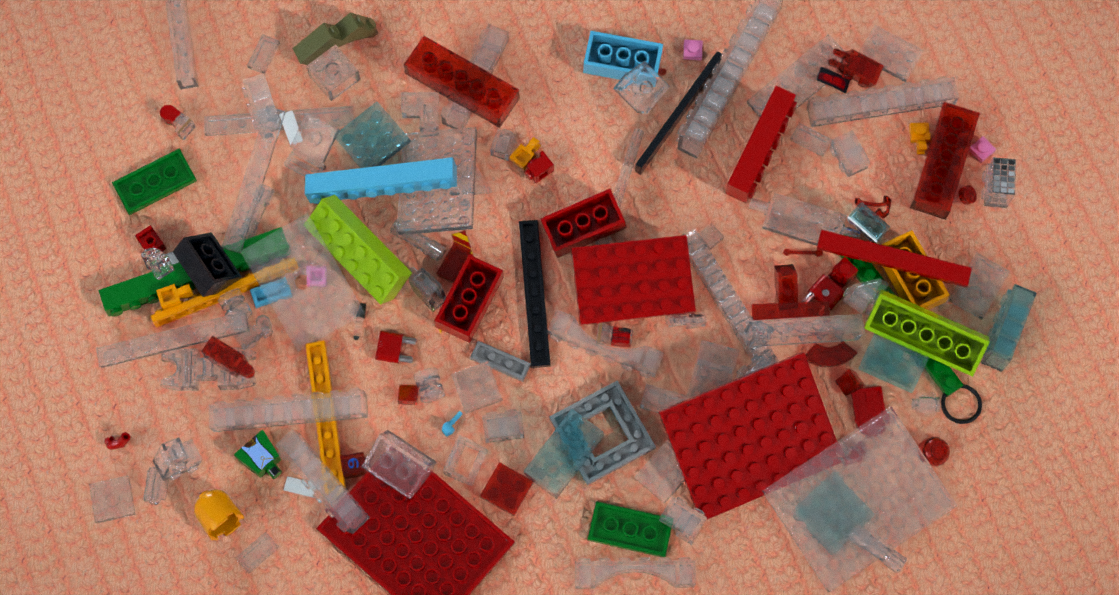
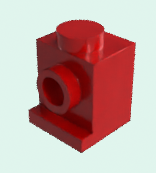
(539, 168)
(147, 236)
(843, 272)

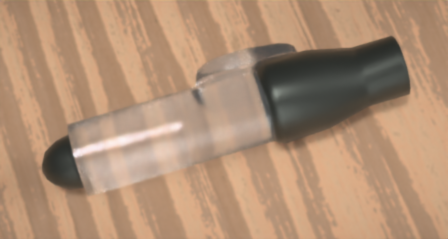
(359, 323)

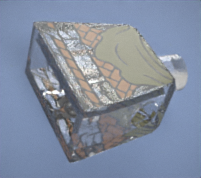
(427, 288)

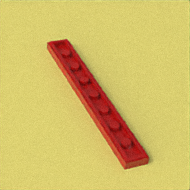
(894, 258)

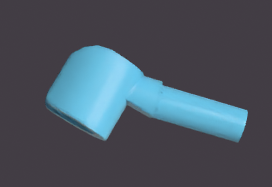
(447, 427)

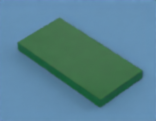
(154, 181)
(629, 529)

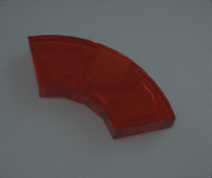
(830, 356)

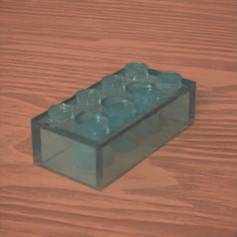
(1008, 326)
(564, 453)

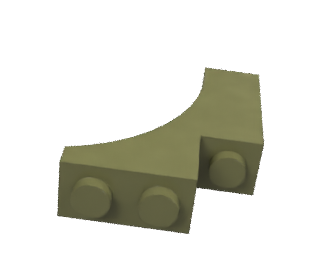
(349, 29)

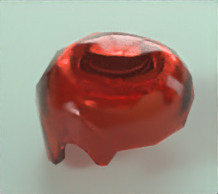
(935, 450)

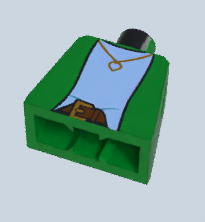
(260, 456)

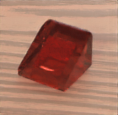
(849, 382)
(408, 394)

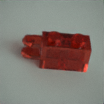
(857, 67)
(227, 358)

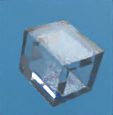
(503, 144)

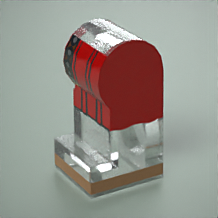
(181, 122)
(614, 336)

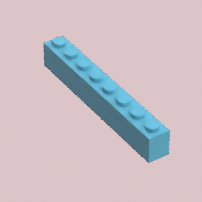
(382, 180)

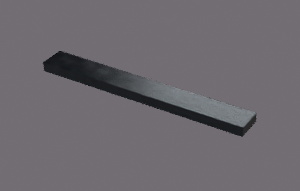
(676, 116)
(534, 294)

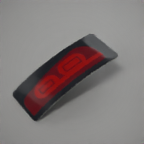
(833, 79)

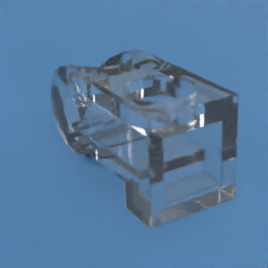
(157, 262)

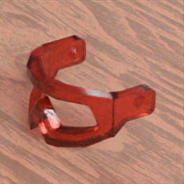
(886, 202)

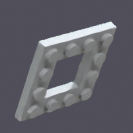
(638, 440)

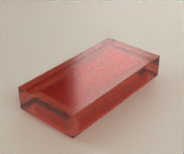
(453, 262)

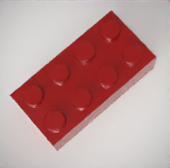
(583, 222)
(469, 298)

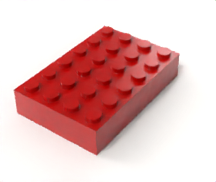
(633, 280)

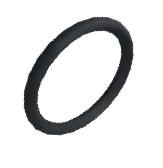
(967, 420)

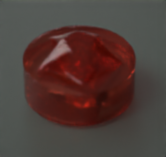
(967, 195)

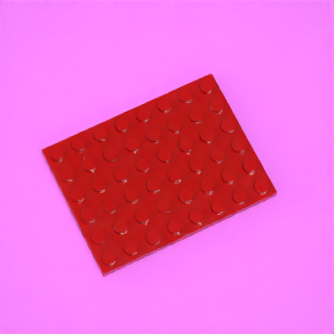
(747, 434)
(420, 543)

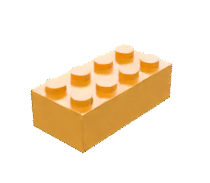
(912, 287)

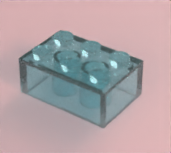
(893, 363)

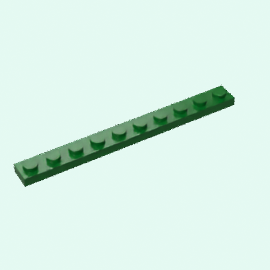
(940, 373)

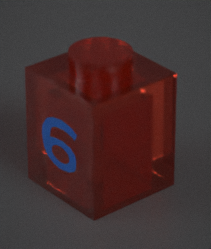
(352, 464)

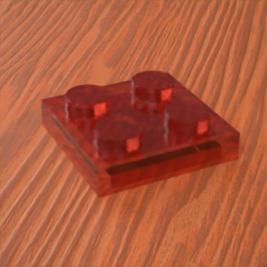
(506, 489)

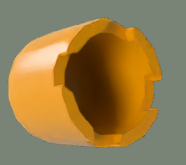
(217, 513)

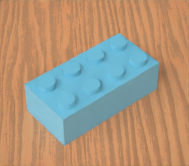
(616, 55)

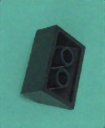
(206, 263)

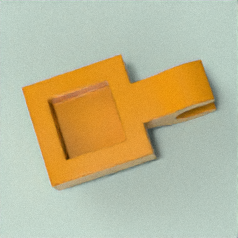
(920, 135)
(524, 154)
(170, 295)

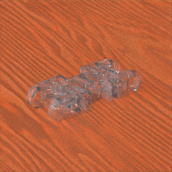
(194, 369)

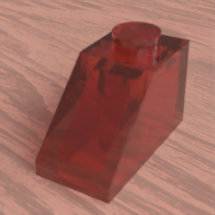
(786, 283)

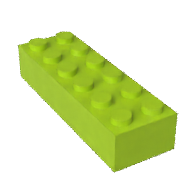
(359, 250)
(927, 332)

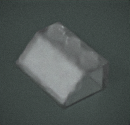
(398, 464)

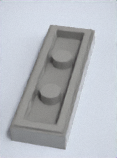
(500, 361)

